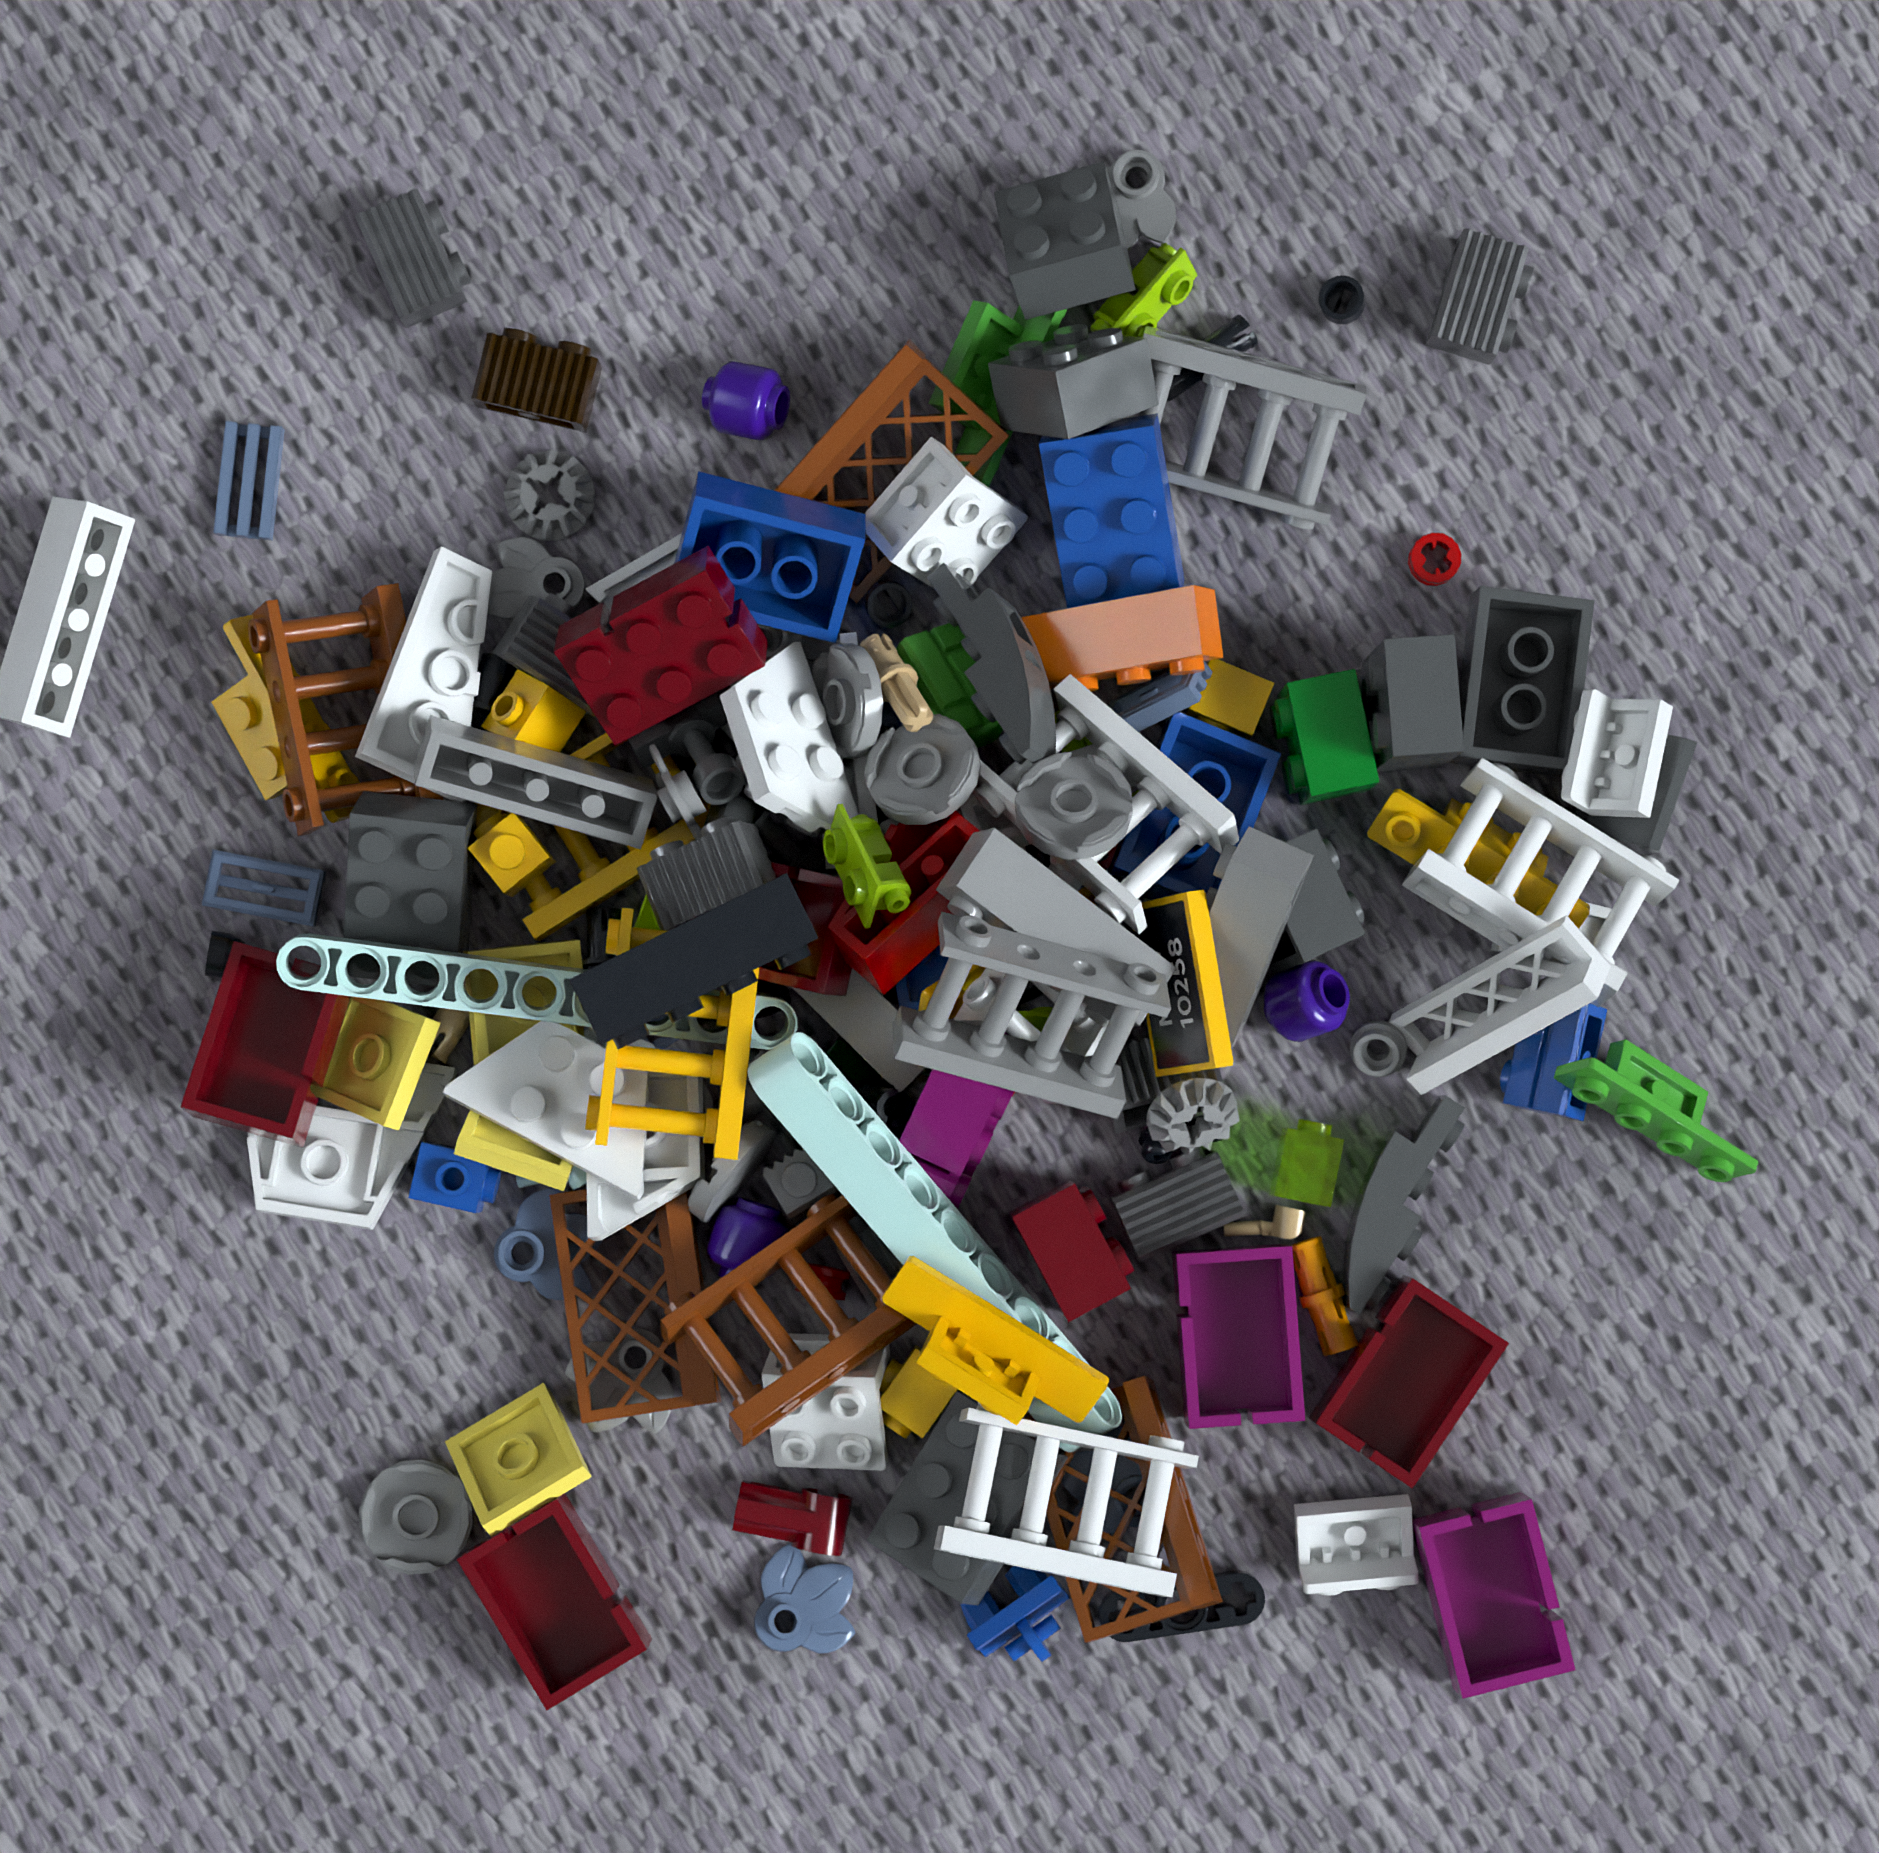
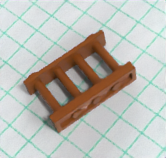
(379, 619)
(803, 1374)

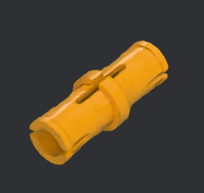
(1322, 1296)

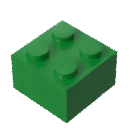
(1324, 737)

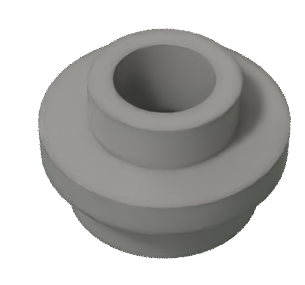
(1376, 1064)

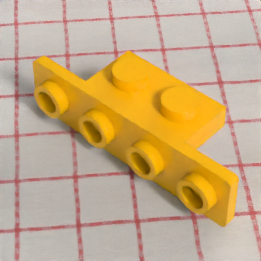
(250, 723)
(1413, 828)
(989, 1350)

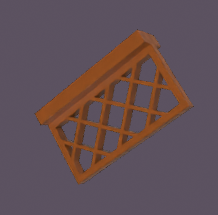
(863, 418)
(681, 1275)
(1179, 1534)

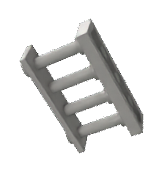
(1276, 386)
(1015, 1063)

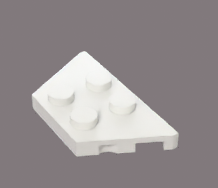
(787, 742)
(542, 1092)
(670, 1160)

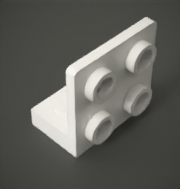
(941, 516)
(838, 1425)

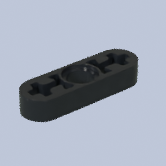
(1169, 1627)

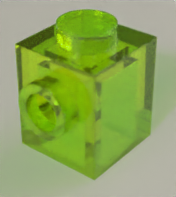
(1307, 1163)

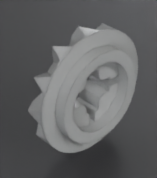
(553, 521)
(1178, 1105)

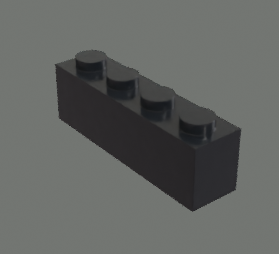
(693, 960)

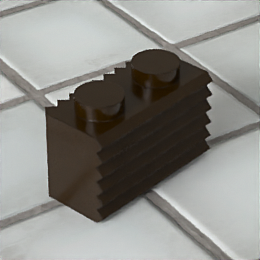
(537, 380)

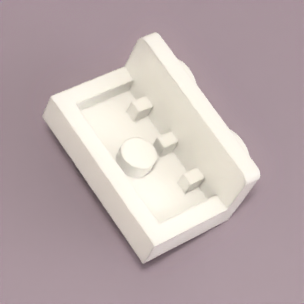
(1615, 755)
(1355, 1544)

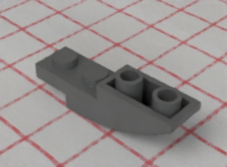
(1007, 665)
(1380, 1222)

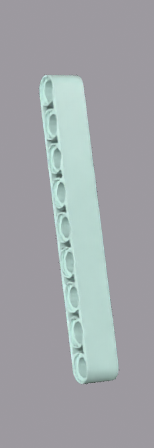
(506, 1001)
(899, 1196)

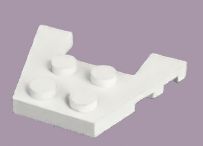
(346, 1160)

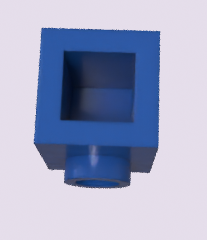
(452, 1179)

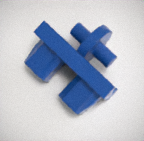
(996, 1627)

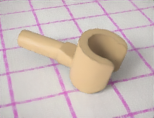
(1286, 1224)

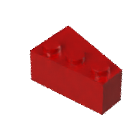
(904, 938)

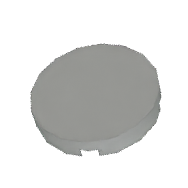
(851, 697)
(923, 772)
(1073, 805)
(731, 1175)
(434, 1504)

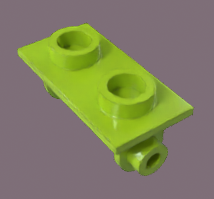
(1162, 281)
(854, 850)

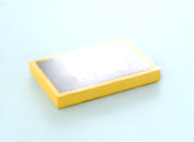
(1197, 1028)

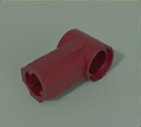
(804, 1518)

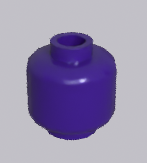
(746, 400)
(1306, 1001)
(743, 1232)

